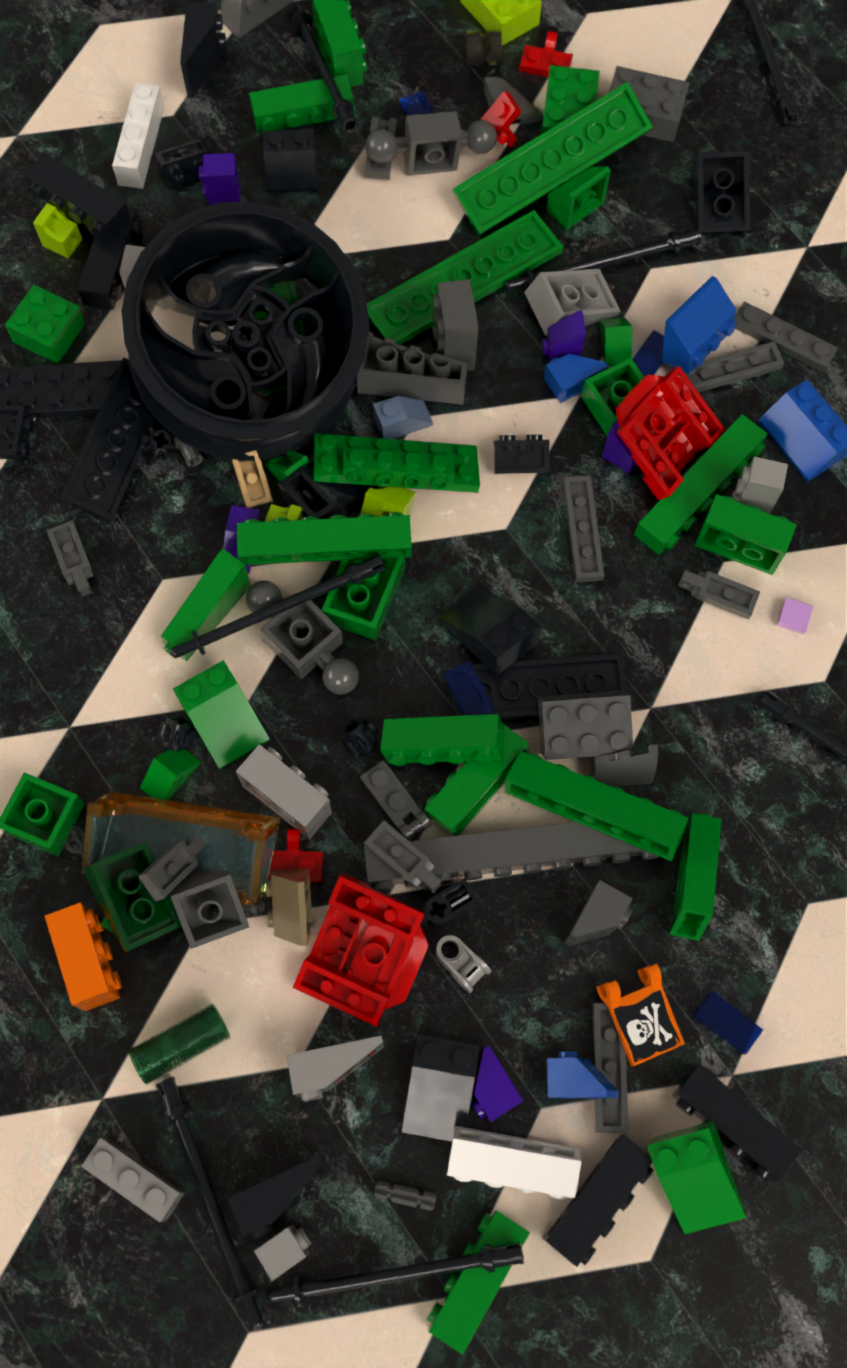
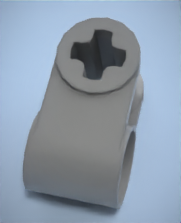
(462, 963)

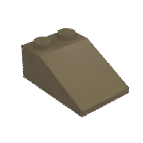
(291, 905)

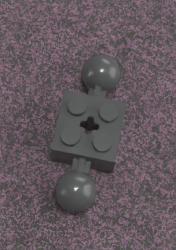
(431, 142)
(305, 653)

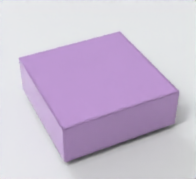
(795, 615)

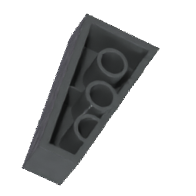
(244, 15)
(410, 373)

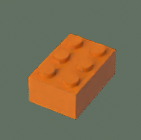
(83, 957)

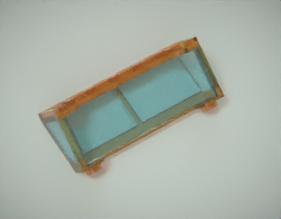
(233, 839)

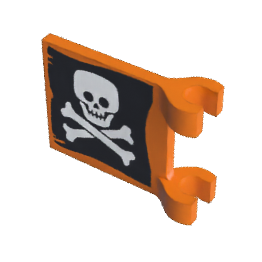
(643, 1017)

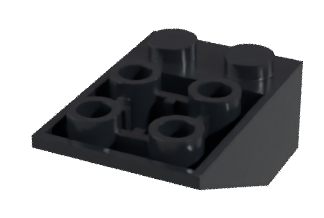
(320, 498)

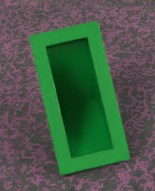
(615, 340)
(285, 465)
(168, 773)

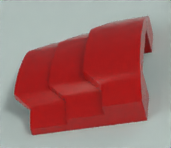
(664, 427)
(364, 952)

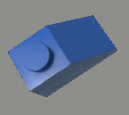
(567, 374)
(577, 1078)

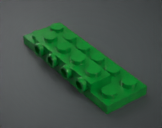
(396, 463)

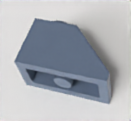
(400, 416)

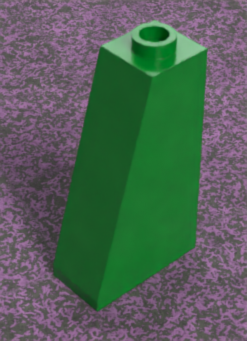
(208, 602)
(696, 877)

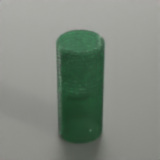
(182, 1041)

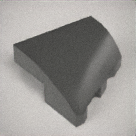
(494, 88)
(626, 767)

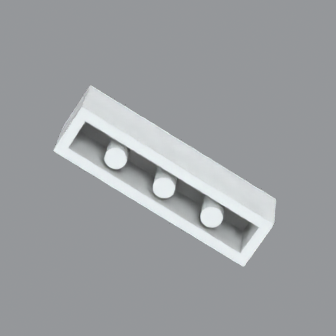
(138, 135)
(514, 1162)

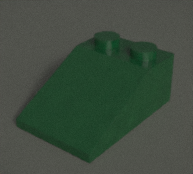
(125, 899)

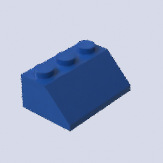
(698, 326)
(806, 430)

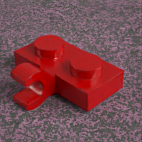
(538, 60)
(501, 116)
(297, 859)

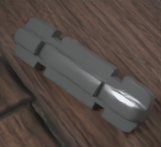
(405, 1195)

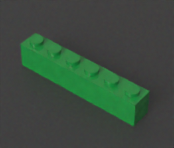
(701, 484)
(324, 539)
(596, 805)

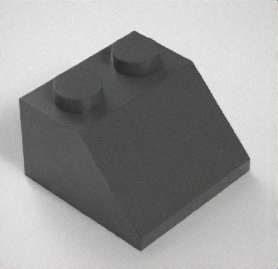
(208, 907)
(601, 914)

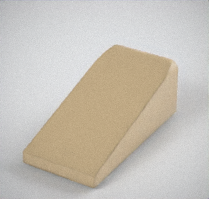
(252, 481)

